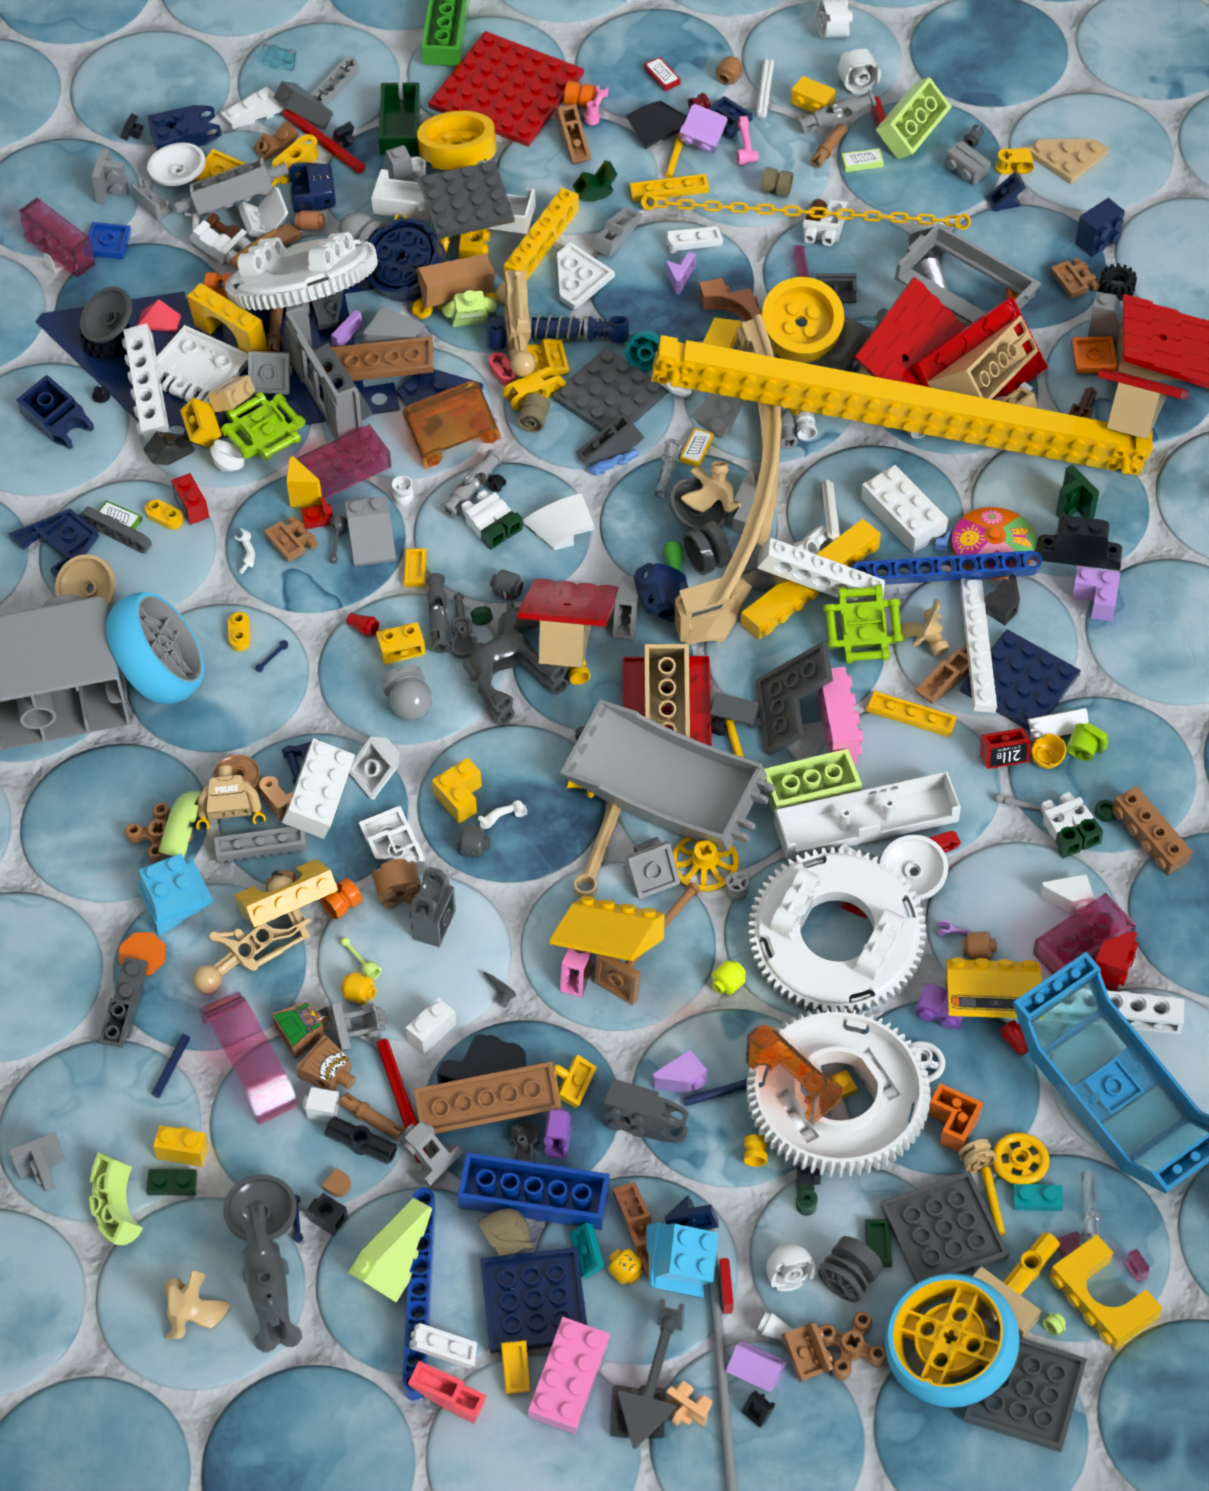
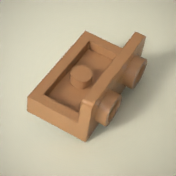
(807, 1351)

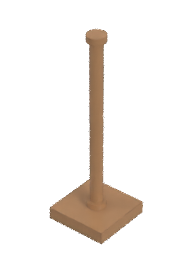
(620, 976)

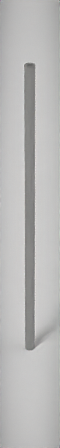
(722, 1381)

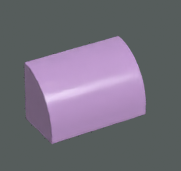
(756, 1366)

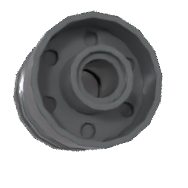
(849, 1269)

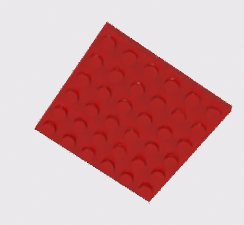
(508, 85)

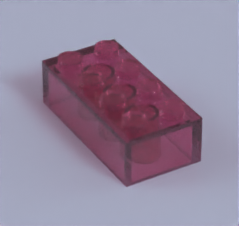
(57, 237)
(347, 460)
(1082, 933)

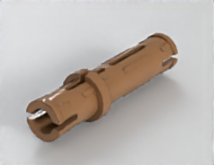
(825, 150)
(274, 336)
(366, 1113)

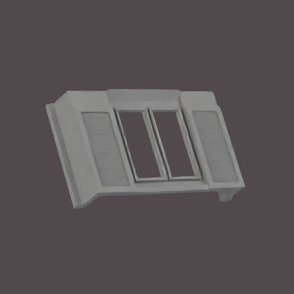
(339, 409)

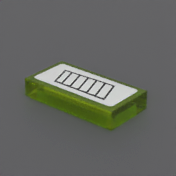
(121, 514)

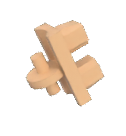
(686, 1408)

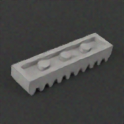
(259, 843)

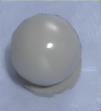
(360, 226)
(407, 692)

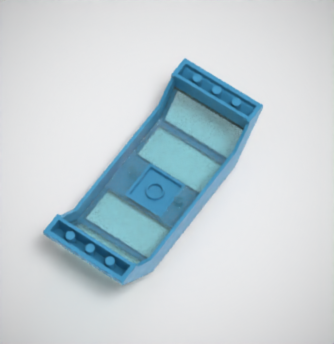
(1112, 1077)

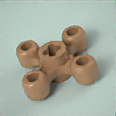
(152, 833)
(855, 1338)

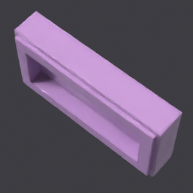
(347, 329)

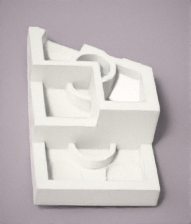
(561, 521)
(391, 836)

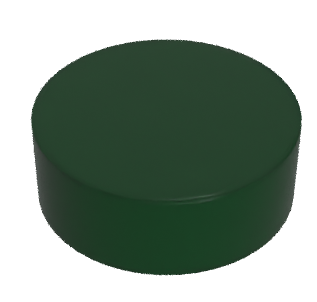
(481, 615)
(1104, 811)

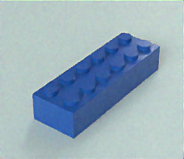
(534, 1190)

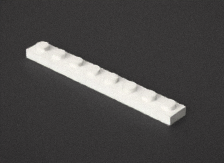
(978, 646)

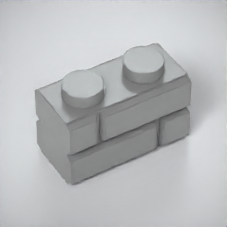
(967, 163)

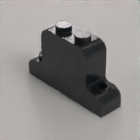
(1081, 543)
(483, 1057)

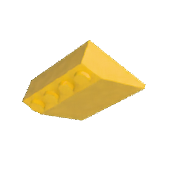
(609, 928)

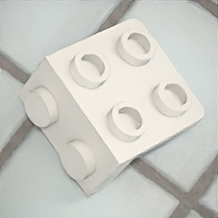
(266, 216)

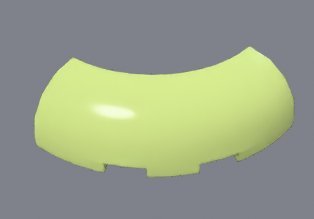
(177, 829)
(110, 1201)

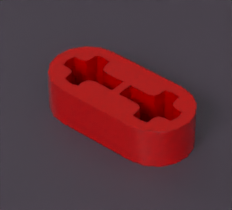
(947, 841)

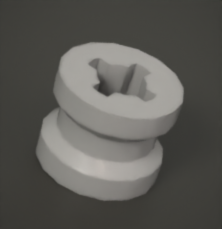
(738, 880)

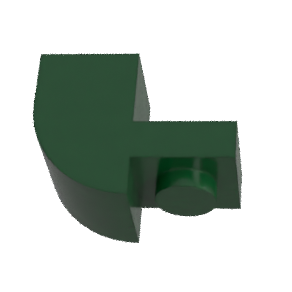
(596, 186)

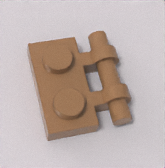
(1070, 279)
(286, 542)

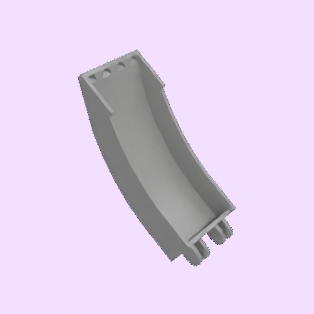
(666, 776)

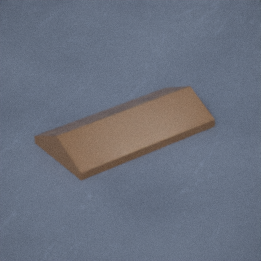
(445, 279)

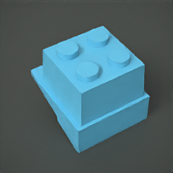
(172, 891)
(680, 1258)

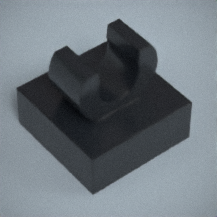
(132, 128)
(344, 134)
(758, 1408)

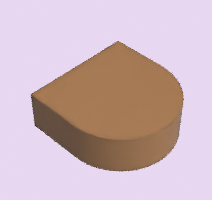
(337, 1183)

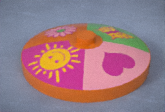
(992, 532)

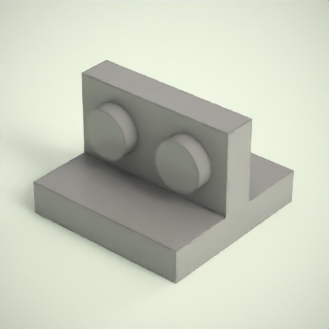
(108, 177)
(270, 371)
(652, 869)
(37, 1157)

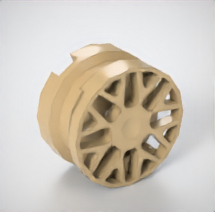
(977, 1156)

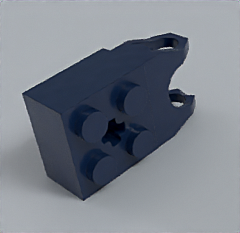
(183, 126)
(53, 411)

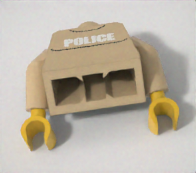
(228, 798)

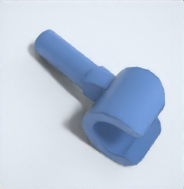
(941, 543)

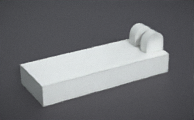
(693, 238)
(1057, 723)
(443, 1345)

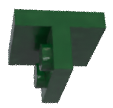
(1077, 495)

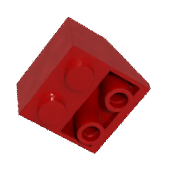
(1116, 958)

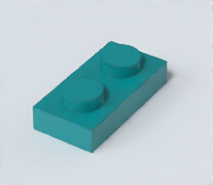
(1037, 1197)
(588, 1250)

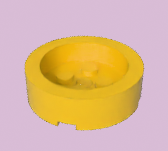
(456, 139)
(812, 302)

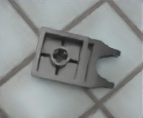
(432, 908)
(642, 1112)

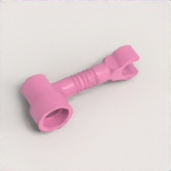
(592, 115)
(745, 155)

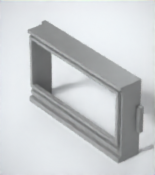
(972, 256)

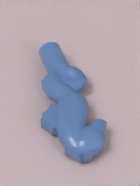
(606, 464)

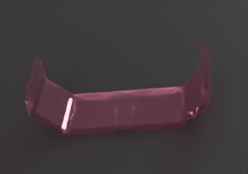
(250, 1056)

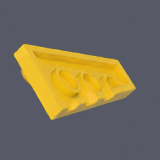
(219, 162)

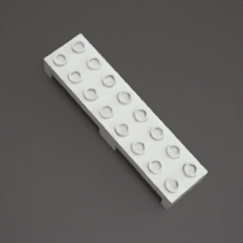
(405, 198)
(867, 817)

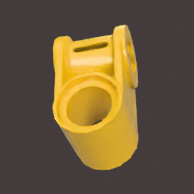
(1015, 160)

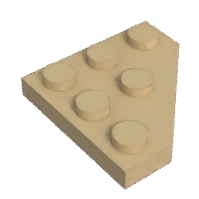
(1068, 157)

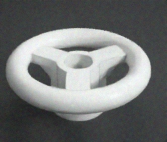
(924, 1049)

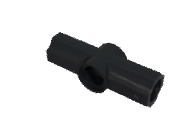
(349, 1134)

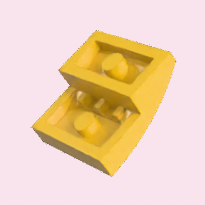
(548, 354)

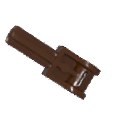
(1083, 408)

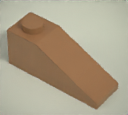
(572, 133)

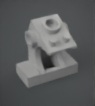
(373, 1018)
(413, 1141)

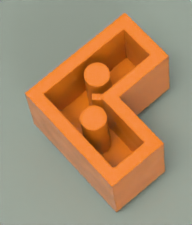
(958, 1112)

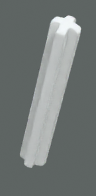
(764, 90)
(830, 510)

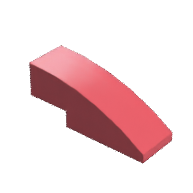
(447, 1391)

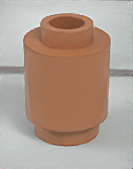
(309, 220)

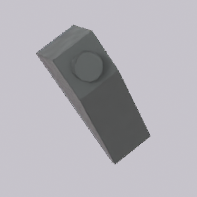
(303, 104)
(613, 440)

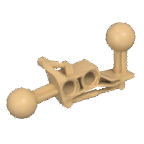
(514, 296)
(209, 978)

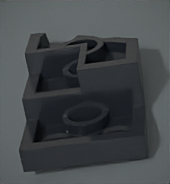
(656, 122)

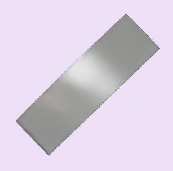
(616, 231)
(744, 496)

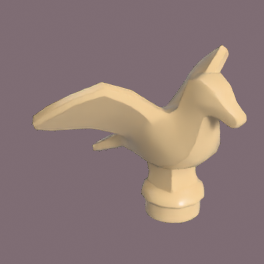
(714, 488)
(929, 631)
(186, 1305)

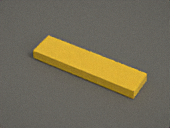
(670, 187)
(911, 714)

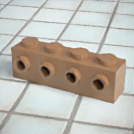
(1151, 830)

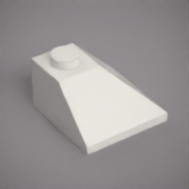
(375, 765)

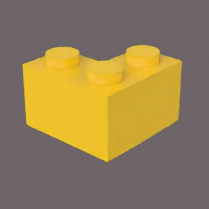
(455, 789)

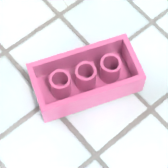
(839, 715)
(569, 1375)

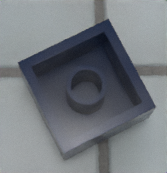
(1100, 227)

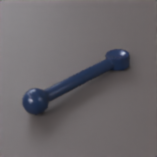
(283, 645)
(298, 1237)

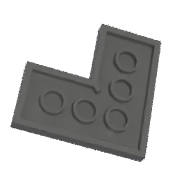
(781, 691)

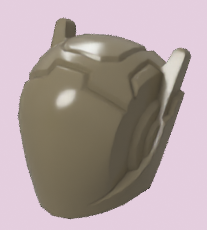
(506, 1231)

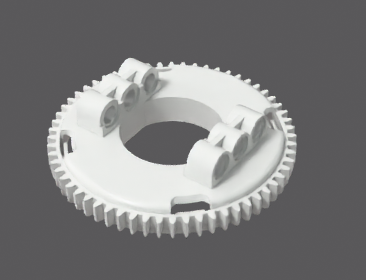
(299, 274)
(846, 877)
(889, 1072)

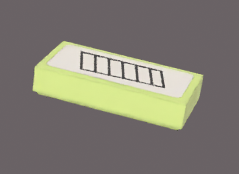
(862, 160)

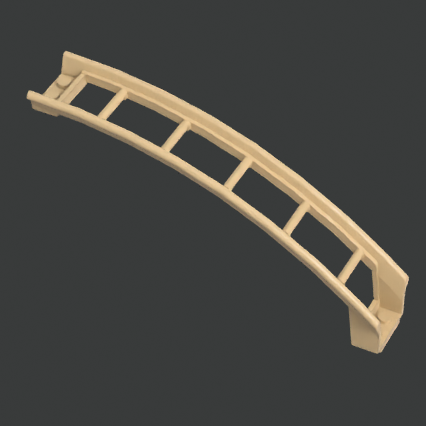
(731, 588)

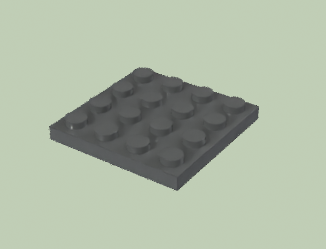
(466, 199)
(607, 390)
(944, 1228)
(1035, 1397)

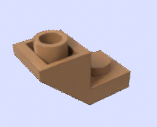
(270, 146)

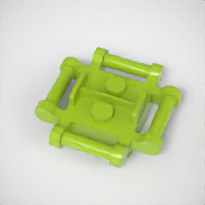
(263, 428)
(863, 624)

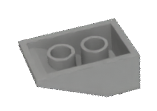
(370, 531)

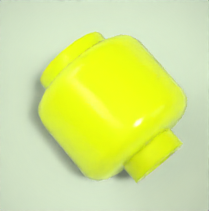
(728, 977)

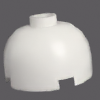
(789, 1267)

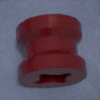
(701, 100)

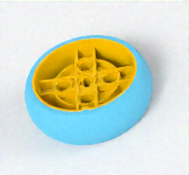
(968, 1297)

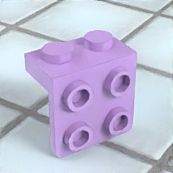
(702, 128)

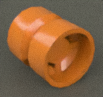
(579, 94)
(214, 280)
(338, 902)

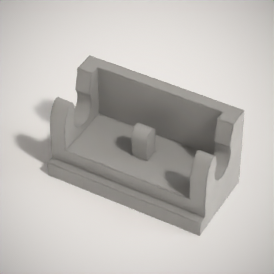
(150, 201)

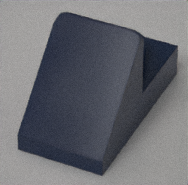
(1006, 193)
(696, 1217)

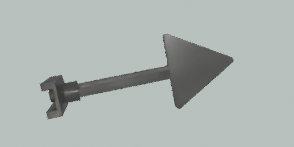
(644, 1413)

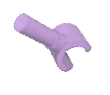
(947, 927)

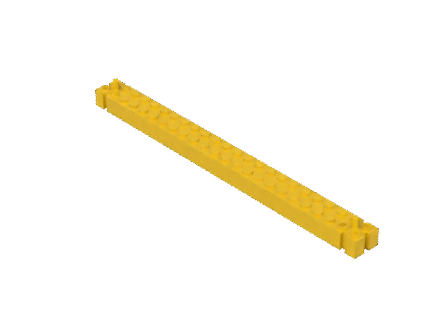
(898, 405)

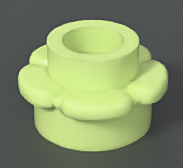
(1054, 1324)

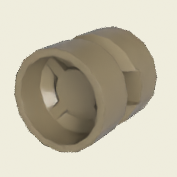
(776, 182)
(533, 412)

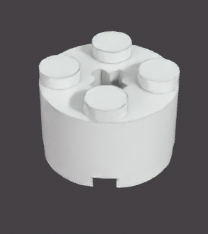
(833, 18)
(858, 71)

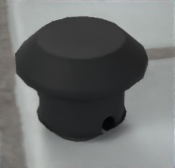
(100, 394)
(496, 482)
(718, 726)

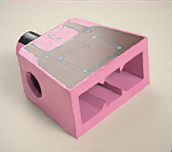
(579, 961)

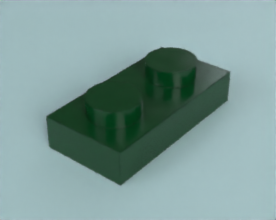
(171, 1182)

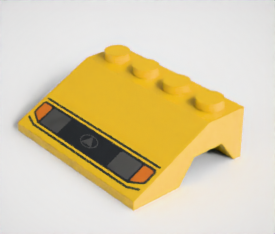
(988, 986)

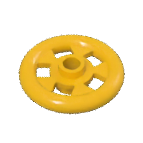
(1026, 1141)

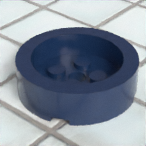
(399, 278)

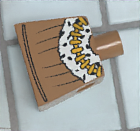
(326, 1066)

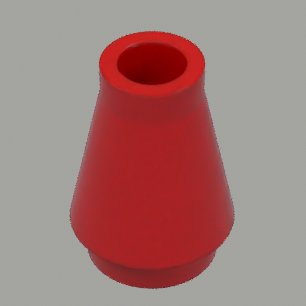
(364, 624)
(1014, 1037)

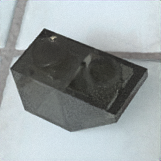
(167, 448)
(1004, 601)

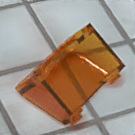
(449, 421)
(771, 1047)

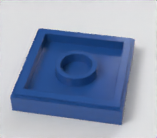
(109, 239)

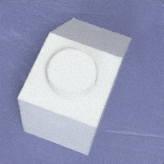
(1068, 893)

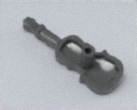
(461, 628)
(524, 1137)

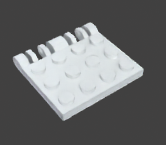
(198, 364)

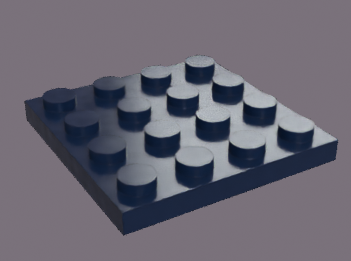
(1026, 679)
(531, 1295)

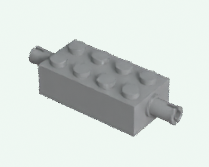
(231, 186)

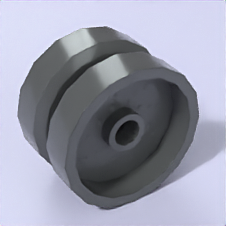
(707, 548)

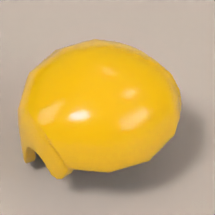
(1048, 751)

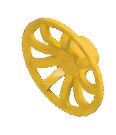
(705, 857)

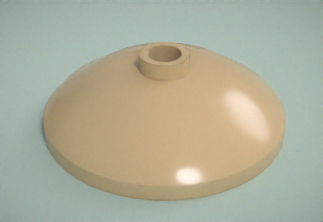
(83, 572)

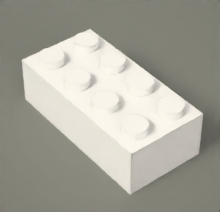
(904, 509)
(318, 788)

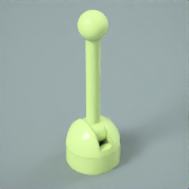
(368, 968)

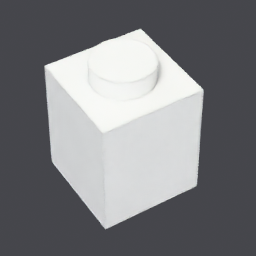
(321, 1104)

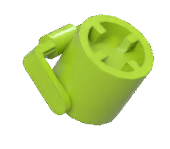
(1086, 740)

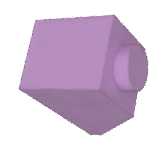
(681, 1074)

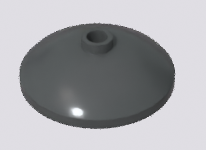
(106, 314)
(686, 515)
(266, 1190)

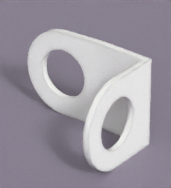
(50, 265)

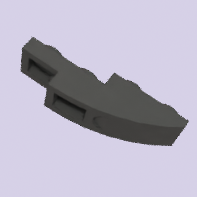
(125, 1003)

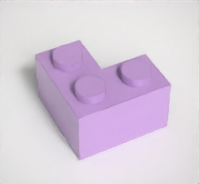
(1099, 587)

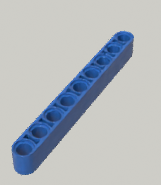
(956, 563)
(422, 1302)

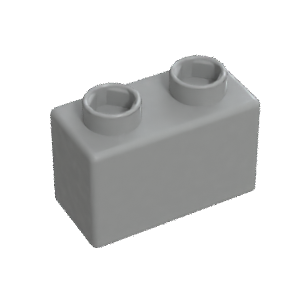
(58, 673)

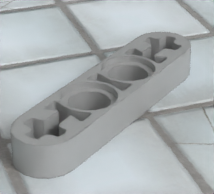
(337, 85)

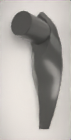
(507, 992)

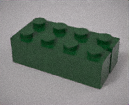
(399, 117)

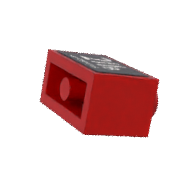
(190, 498)
(1005, 748)

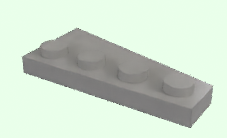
(719, 413)

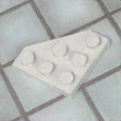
(580, 275)

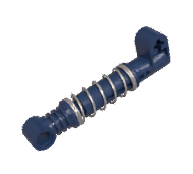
(615, 329)

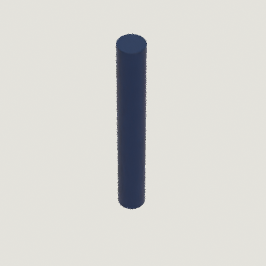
(170, 1066)
(716, 1092)

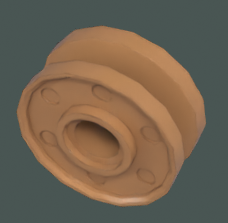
(242, 766)

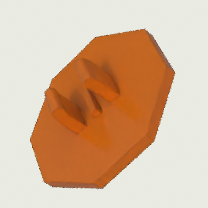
(144, 947)

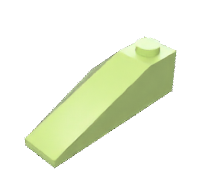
(389, 1256)

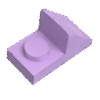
(680, 273)

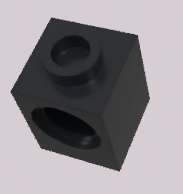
(332, 1222)

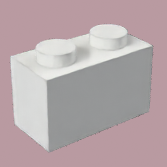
(431, 1026)

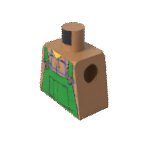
(300, 1027)

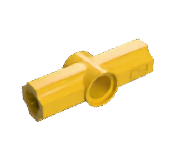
(1038, 1255)

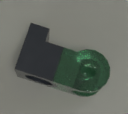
(805, 1195)

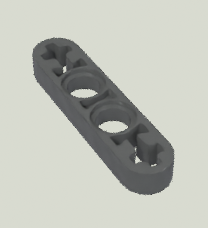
(116, 530)

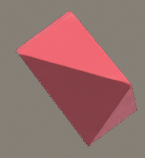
(160, 317)

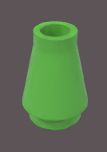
(673, 554)

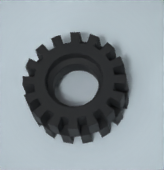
(1121, 274)

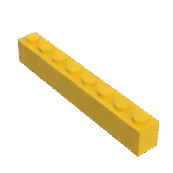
(791, 597)

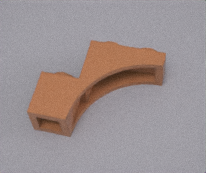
(718, 296)

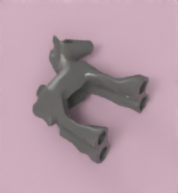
(850, 341)
(504, 653)
(266, 1282)

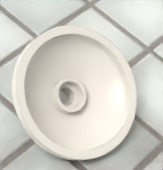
(176, 164)
(918, 854)

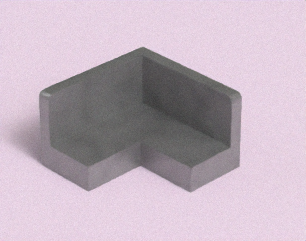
(758, 578)

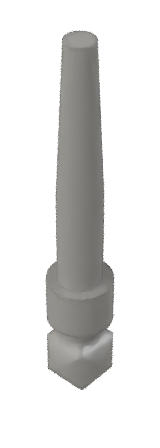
(1009, 800)

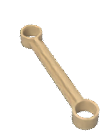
(598, 852)

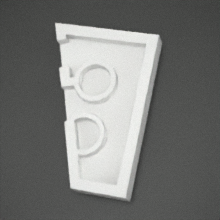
(253, 107)

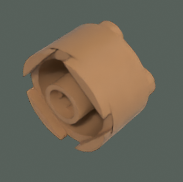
(396, 882)

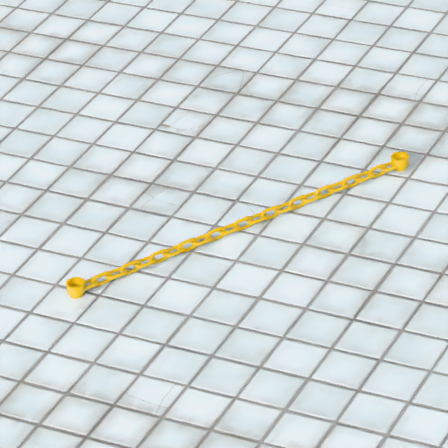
(655, 201)

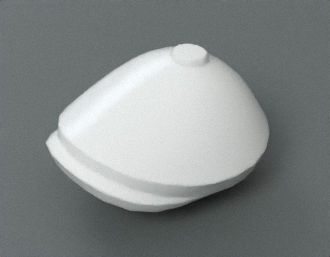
(226, 456)

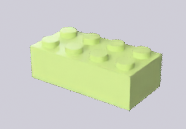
(913, 118)
(812, 779)

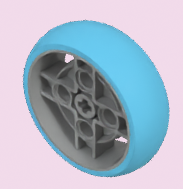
(154, 648)

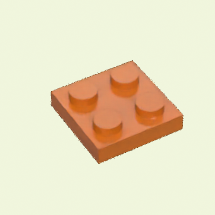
(1093, 354)

